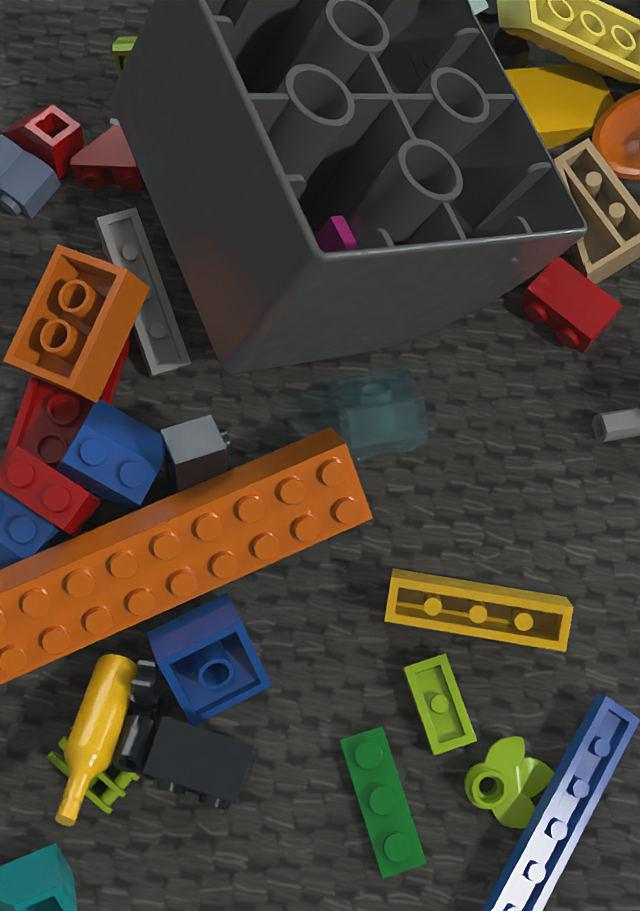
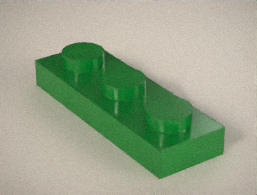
(382, 802)

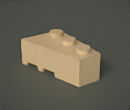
(607, 209)

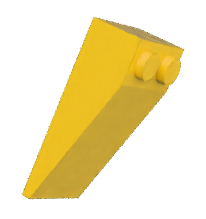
(562, 100)

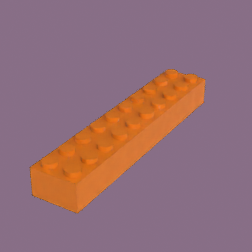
(176, 550)

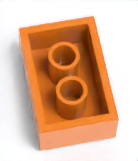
(77, 323)

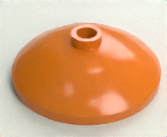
(618, 136)

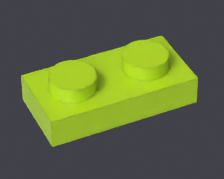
(439, 704)

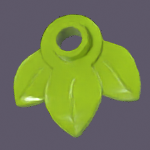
(515, 782)

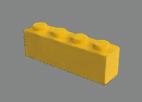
(479, 610)

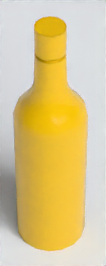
(96, 730)

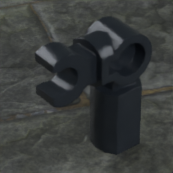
(138, 726)

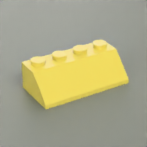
(580, 31)

